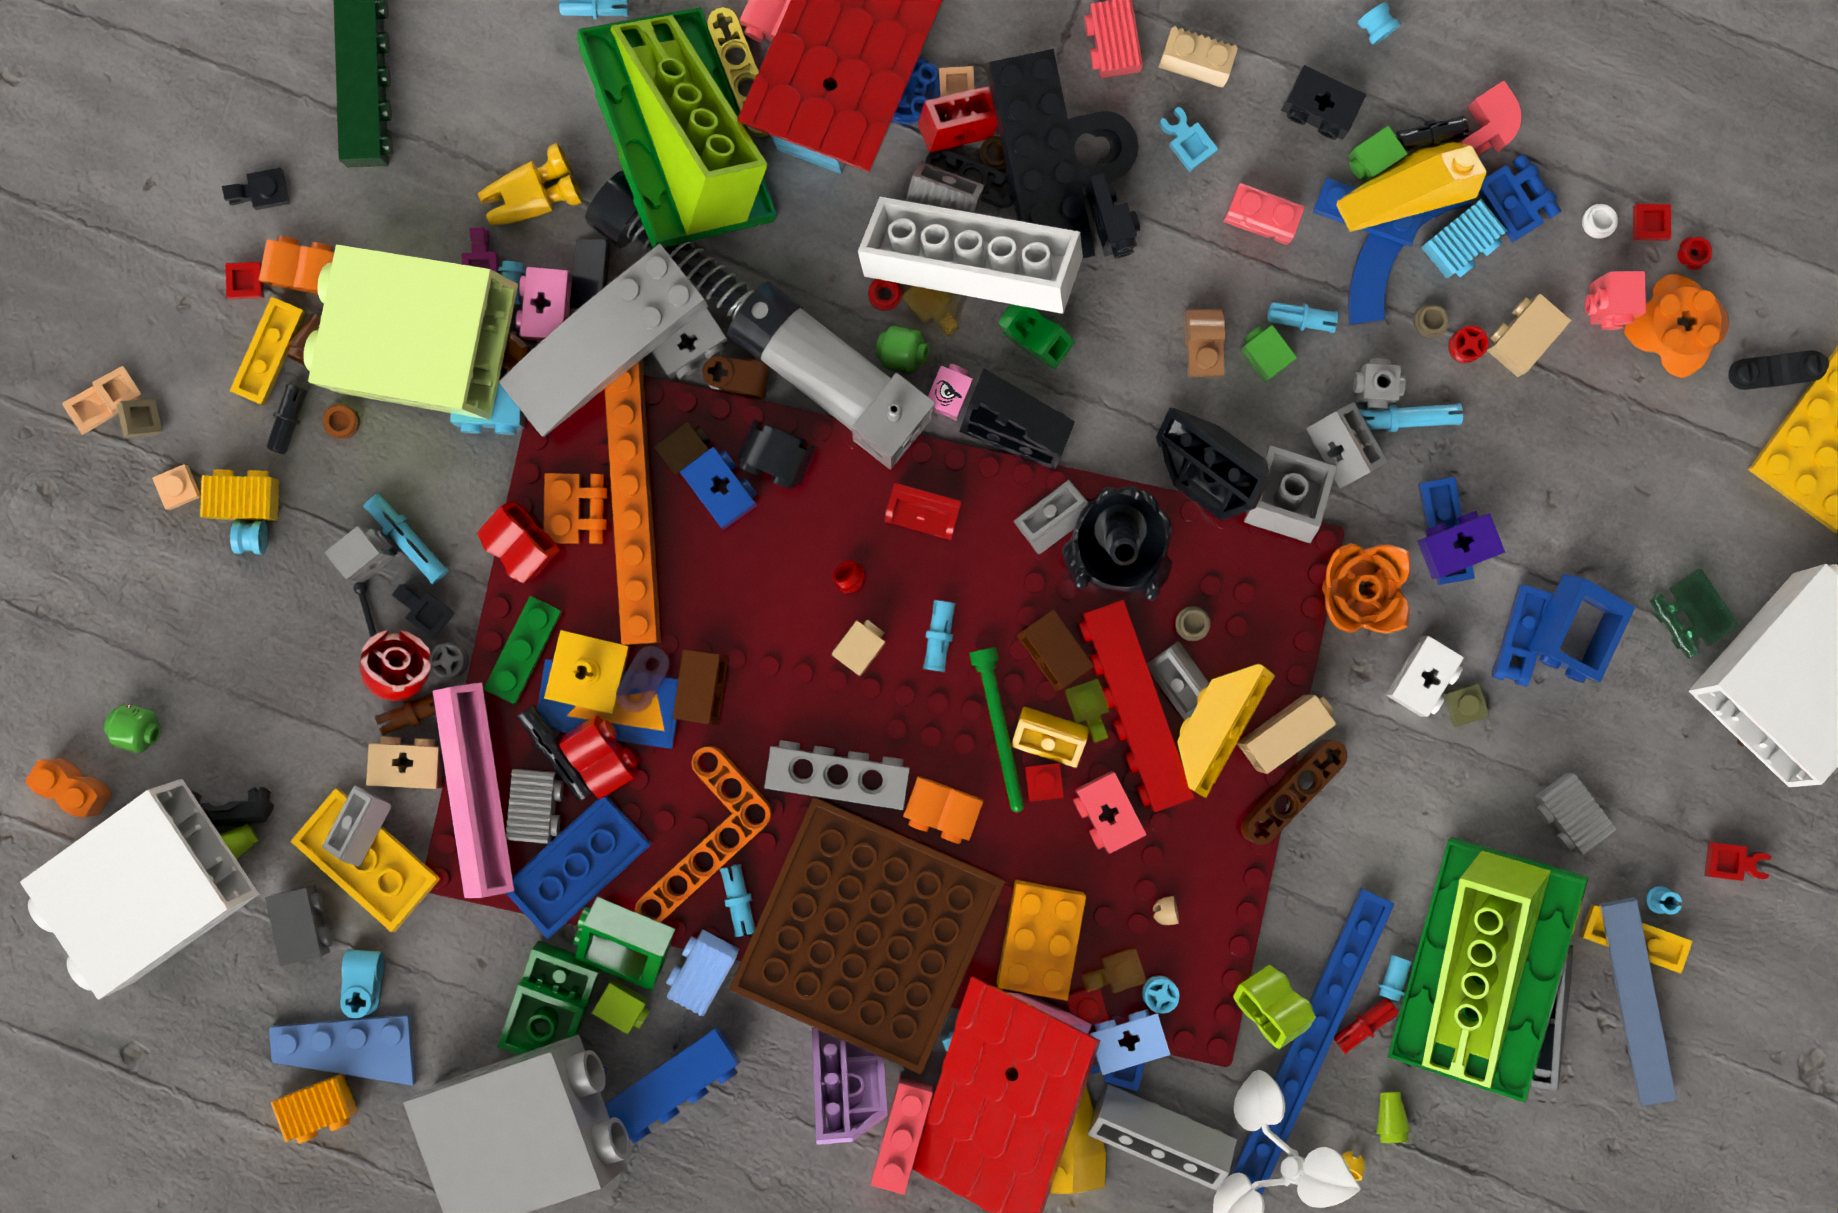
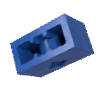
(702, 476)

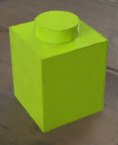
(622, 1007)

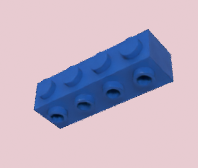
(673, 1083)

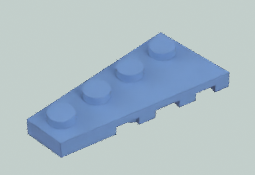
(355, 1047)

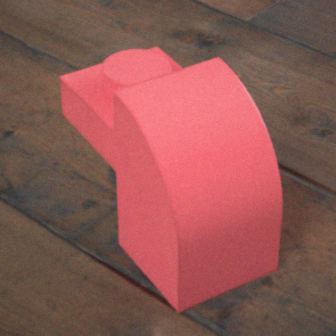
(1498, 117)

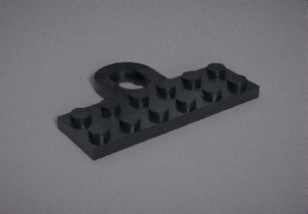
(1041, 143)

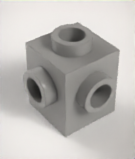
(1370, 392)

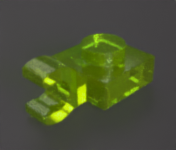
(1088, 704)

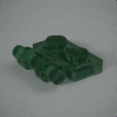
(1702, 606)

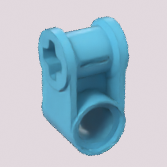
(361, 976)

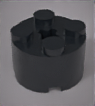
(776, 454)

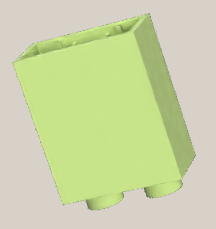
(411, 331)

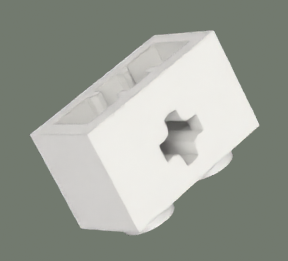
(1408, 685)

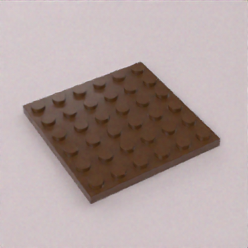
(867, 935)

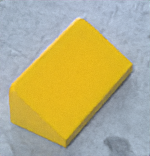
(1050, 737)

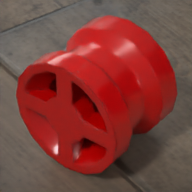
(1474, 340)

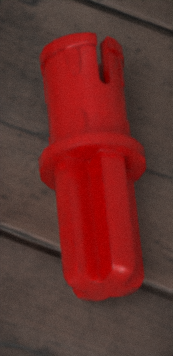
(1366, 1025)

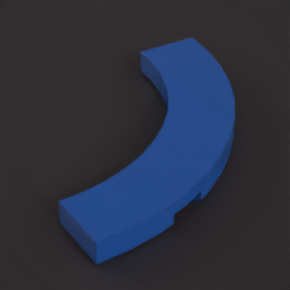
(1372, 271)

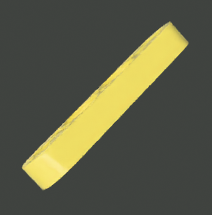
(734, 73)

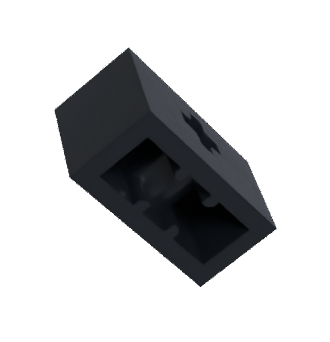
(1340, 107)

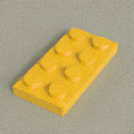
(387, 881)

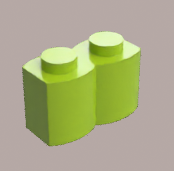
(1274, 1006)

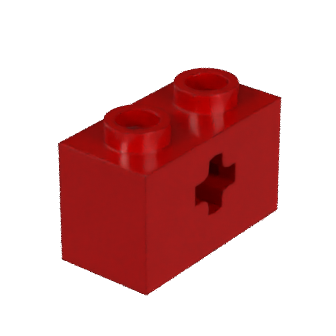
(958, 119)

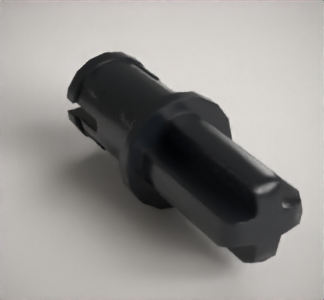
(286, 419)

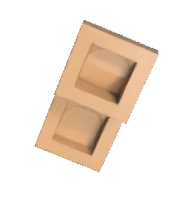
(101, 400)

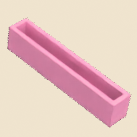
(473, 791)

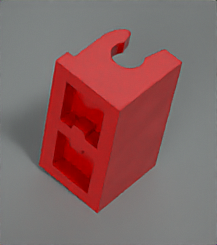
(922, 511)

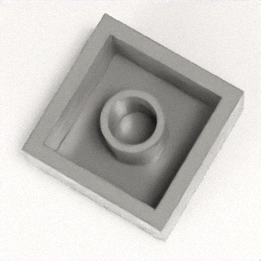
(1294, 495)

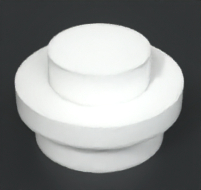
(1599, 221)

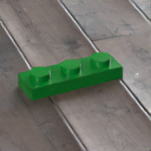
(523, 650)

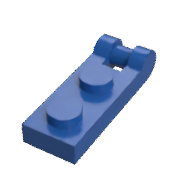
(1521, 628)

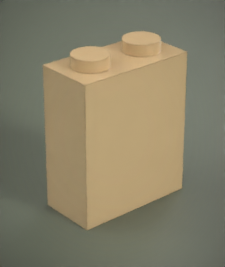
(1287, 732)

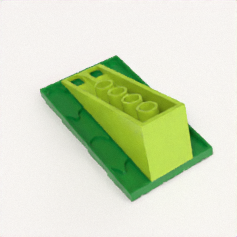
(676, 127)
(1488, 968)

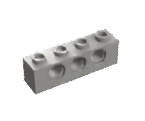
(782, 777)

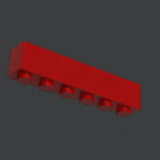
(1136, 705)

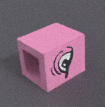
(950, 390)

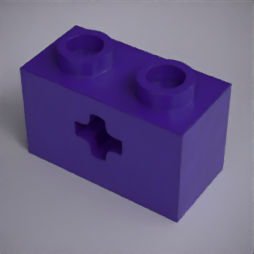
(1480, 539)

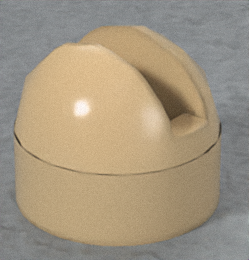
(1166, 911)

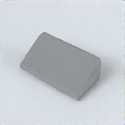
(1051, 517)
(1178, 678)
(356, 826)

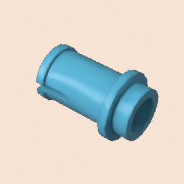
(513, 271)
(1664, 894)
(1395, 978)

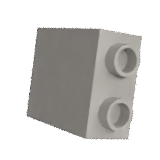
(520, 1132)

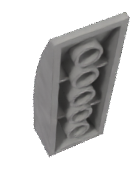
(603, 340)

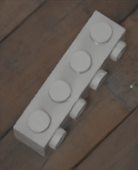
(1162, 1137)

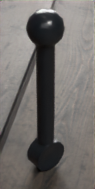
(360, 588)

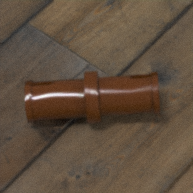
(407, 714)

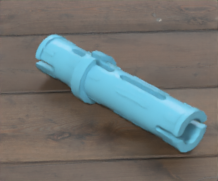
(1412, 416)
(378, 507)

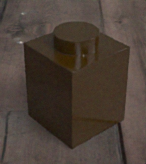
(683, 447)

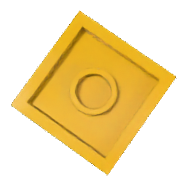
(586, 672)

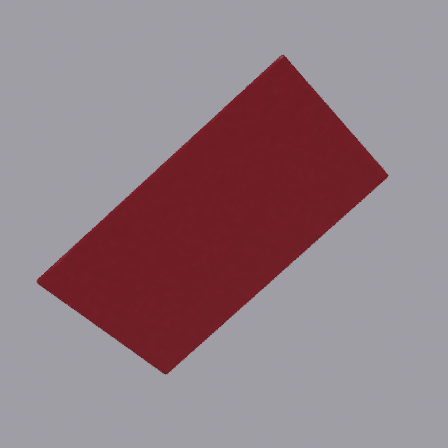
(773, 608)

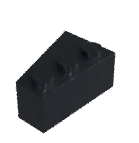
(1016, 421)

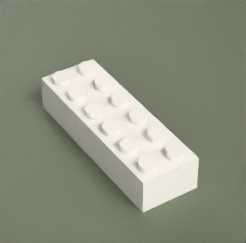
(971, 254)

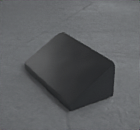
(589, 270)

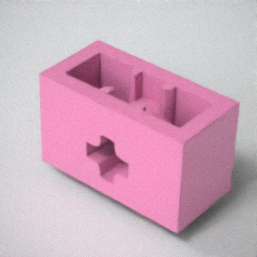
(534, 287)

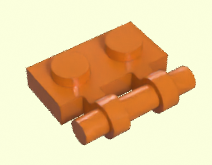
(563, 508)

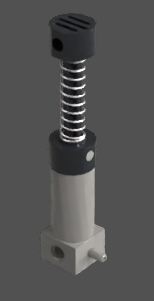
(776, 330)

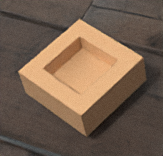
(956, 80)
(176, 487)

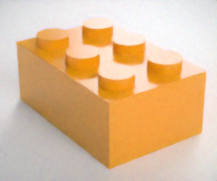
(1041, 940)

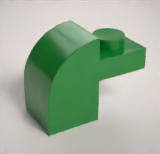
(1036, 334)

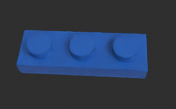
(1398, 230)
(1442, 505)

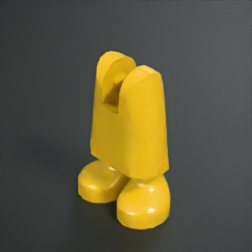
(525, 192)

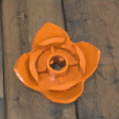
(1659, 332)
(1384, 571)

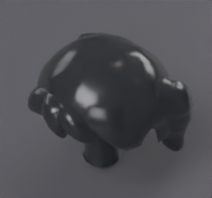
(1121, 543)

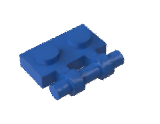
(1511, 204)

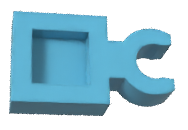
(1191, 144)

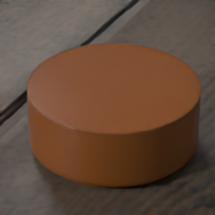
(341, 421)

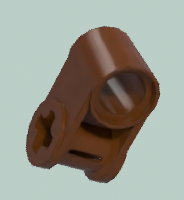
(744, 376)

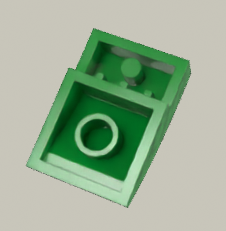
(548, 1000)

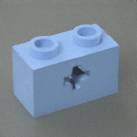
(1150, 1045)

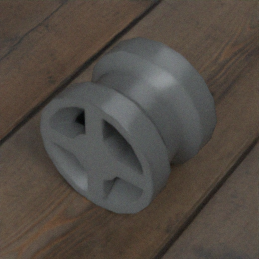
(442, 661)

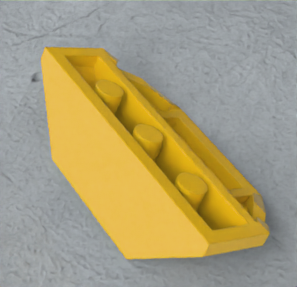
(1218, 724)

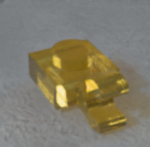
(931, 304)
(1120, 971)

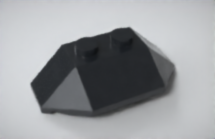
(1212, 465)

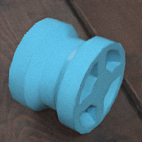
(1379, 23)
(249, 536)
(1166, 997)

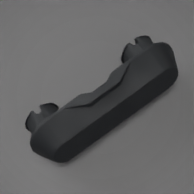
(1778, 370)
(252, 811)

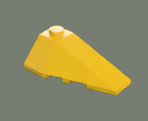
(1415, 185)
(1083, 1158)

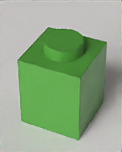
(1376, 155)
(1267, 352)

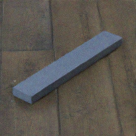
(1637, 1001)

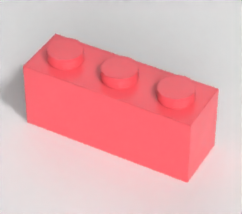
(902, 1135)

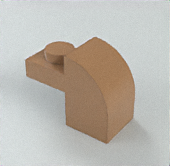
(1204, 342)

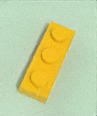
(267, 351)
(1662, 947)

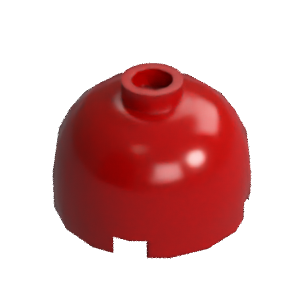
(394, 665)

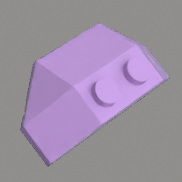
(846, 1089)

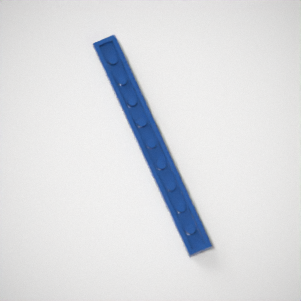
(1309, 1049)

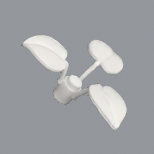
(1321, 1176)

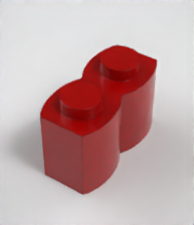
(517, 542)
(599, 756)

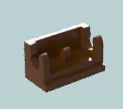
(1055, 650)
(701, 687)

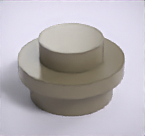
(1431, 321)
(1192, 623)

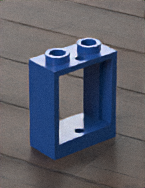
(1560, 617)

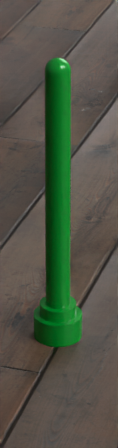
(985, 663)

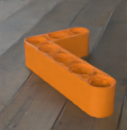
(713, 843)

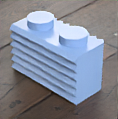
(702, 972)

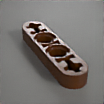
(1297, 796)

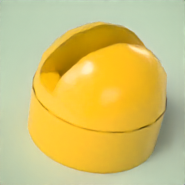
(1356, 1165)

